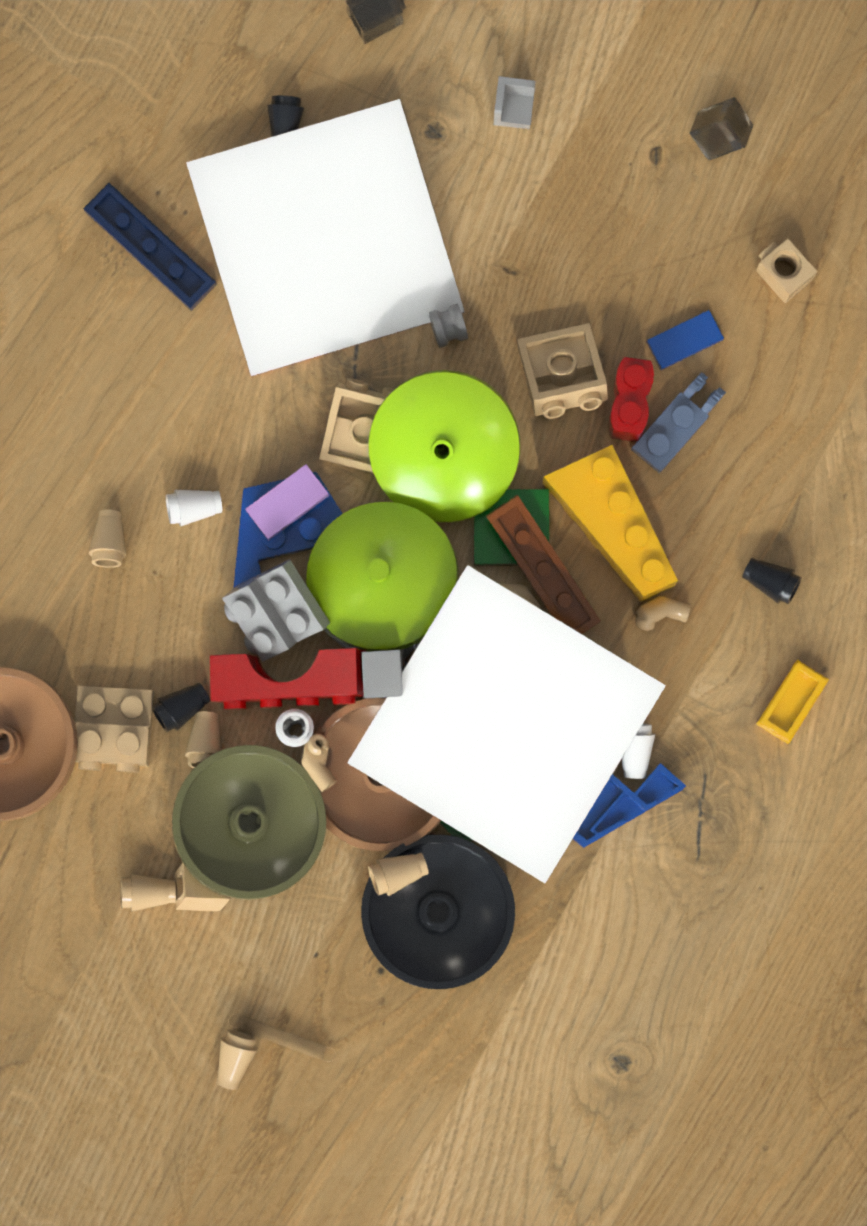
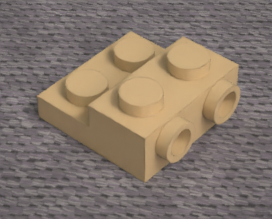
(563, 371)
(350, 424)
(113, 727)

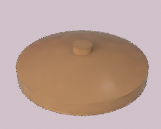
(35, 744)
(357, 805)

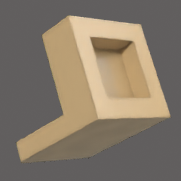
(194, 895)

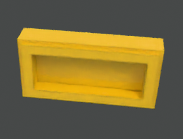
(792, 701)

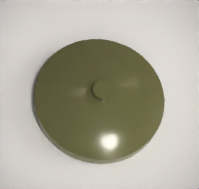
(248, 822)

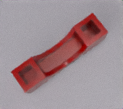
(243, 679)

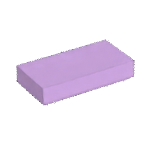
(287, 502)

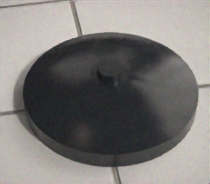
(447, 922)

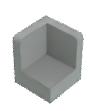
(514, 102)
(382, 673)

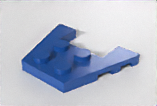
(295, 538)
(620, 805)

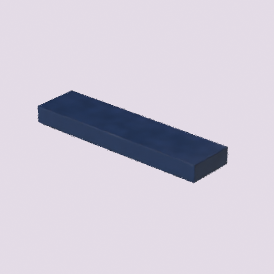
(150, 246)

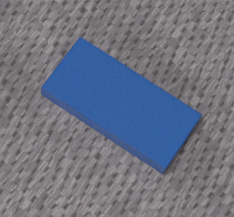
(685, 340)

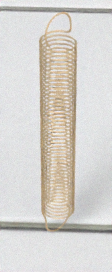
(282, 1032)

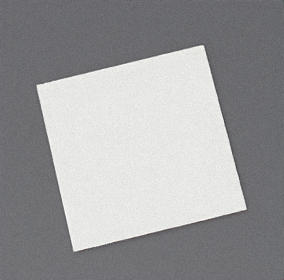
(324, 237)
(506, 724)

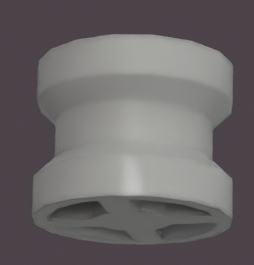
(448, 325)

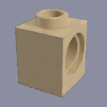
(785, 286)

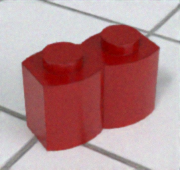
(631, 392)

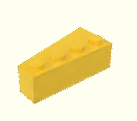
(608, 511)

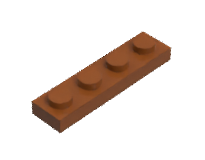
(542, 565)

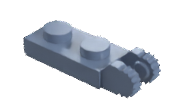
(675, 426)

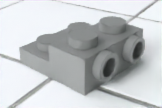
(274, 610)

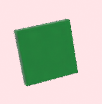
(488, 546)

